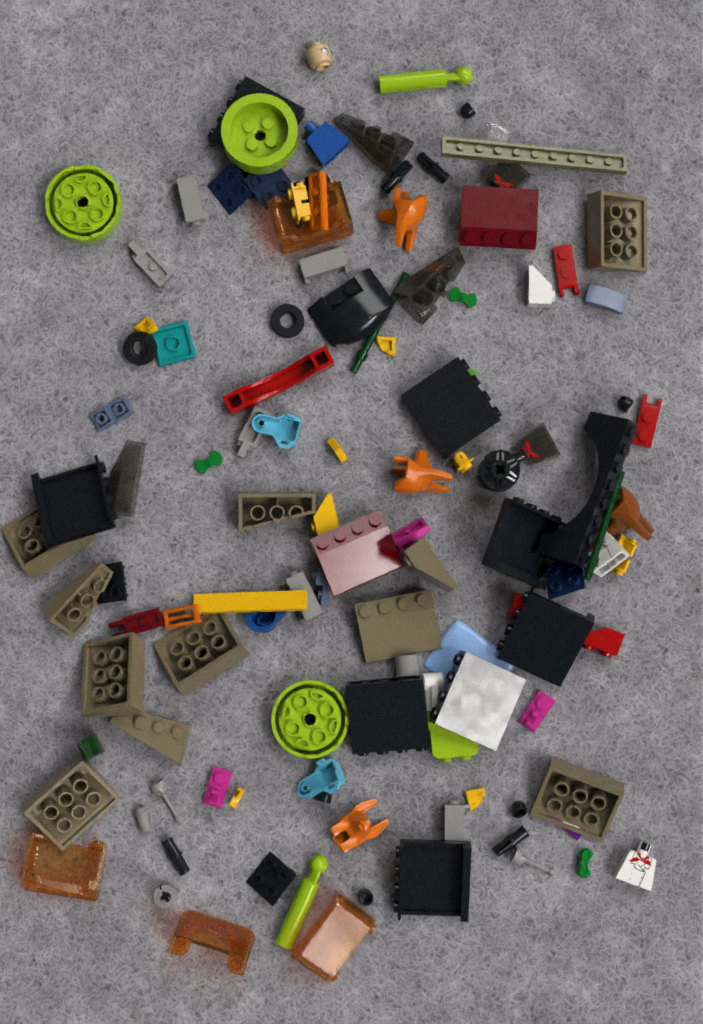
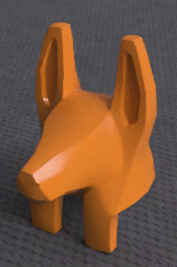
(405, 216)
(418, 475)
(355, 827)

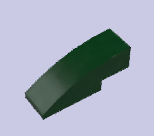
(90, 747)

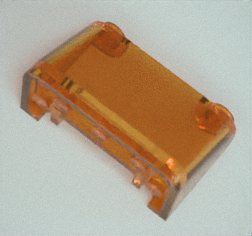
(294, 239)
(65, 873)
(216, 935)
(334, 937)

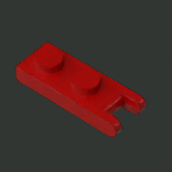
(565, 269)
(646, 423)

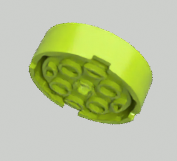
(264, 115)
(85, 223)
(290, 725)

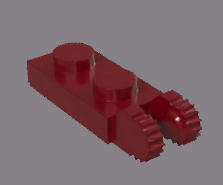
(140, 622)

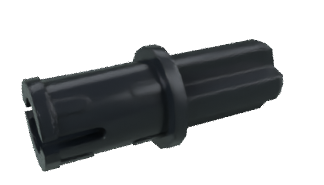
(433, 168)
(396, 176)
(511, 841)
(176, 856)

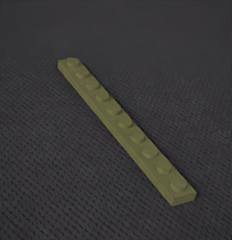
(533, 155)

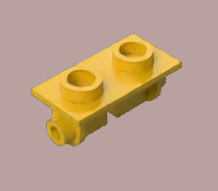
(299, 210)
(462, 462)
(630, 546)

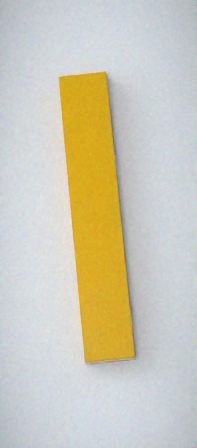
(251, 602)

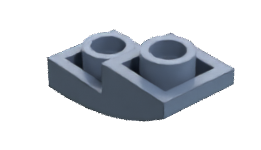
(605, 298)
(112, 413)
(323, 595)

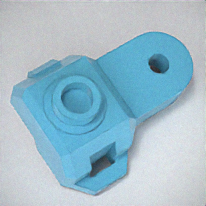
(283, 429)
(326, 777)

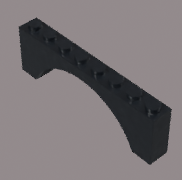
(574, 540)

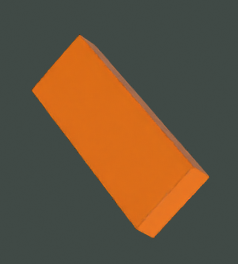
(318, 201)

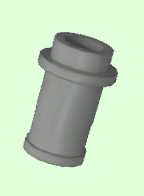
(143, 818)

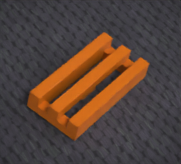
(195, 614)

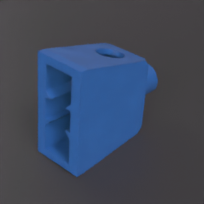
(325, 142)

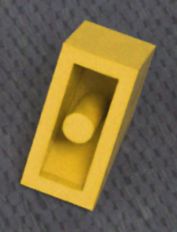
(325, 517)

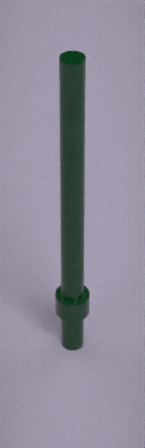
(362, 355)
(593, 559)

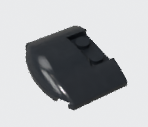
(352, 309)

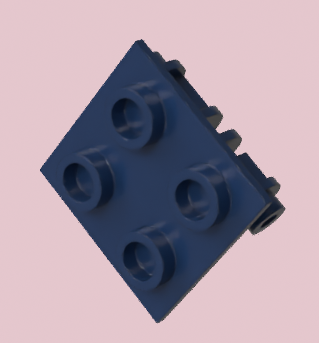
(268, 185)
(230, 188)
(563, 579)

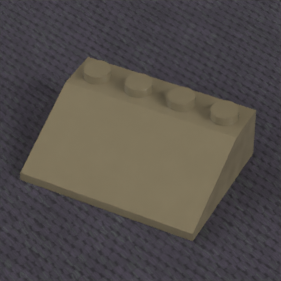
(616, 232)
(31, 549)
(425, 563)
(398, 626)
(200, 651)
(113, 676)
(577, 798)
(70, 802)

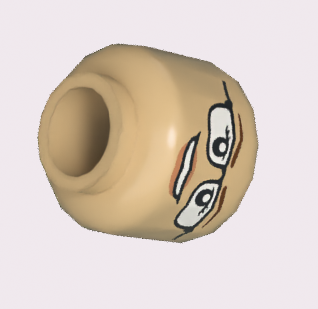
(319, 57)

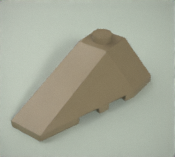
(74, 602)

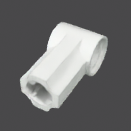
(433, 684)

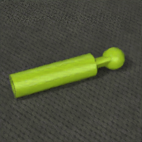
(422, 80)
(301, 903)

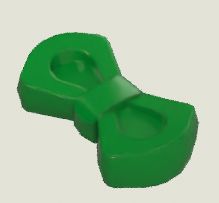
(456, 295)
(203, 465)
(583, 869)

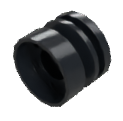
(499, 482)

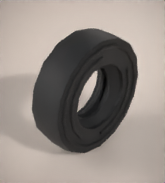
(287, 309)
(129, 352)

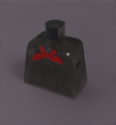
(508, 176)
(537, 446)

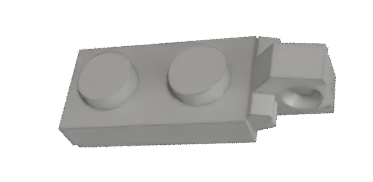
(150, 264)
(249, 437)

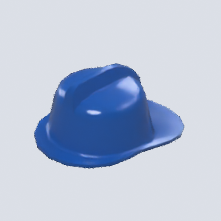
(263, 621)

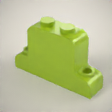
(448, 744)

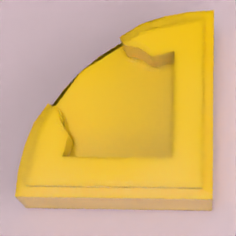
(146, 325)
(387, 344)
(337, 449)
(475, 797)
(236, 798)

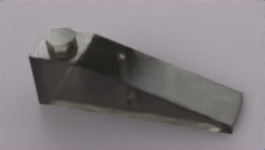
(380, 148)
(422, 289)
(126, 477)

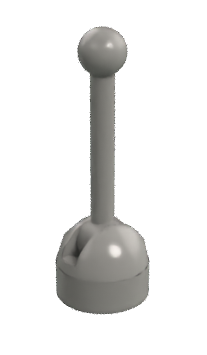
(160, 788)
(519, 857)

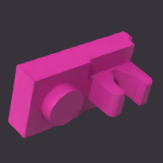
(410, 532)
(536, 711)
(217, 787)

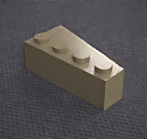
(269, 508)
(158, 732)

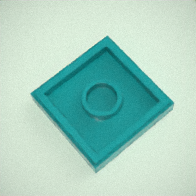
(174, 343)

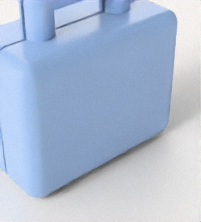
(462, 638)

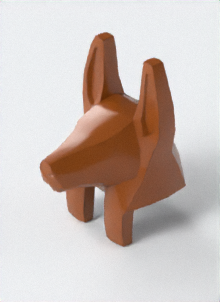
(627, 515)

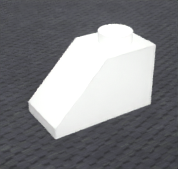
(538, 289)

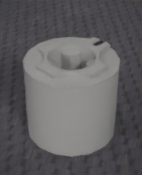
(407, 665)
(166, 895)

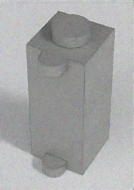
(190, 201)
(324, 264)
(298, 581)
(454, 820)

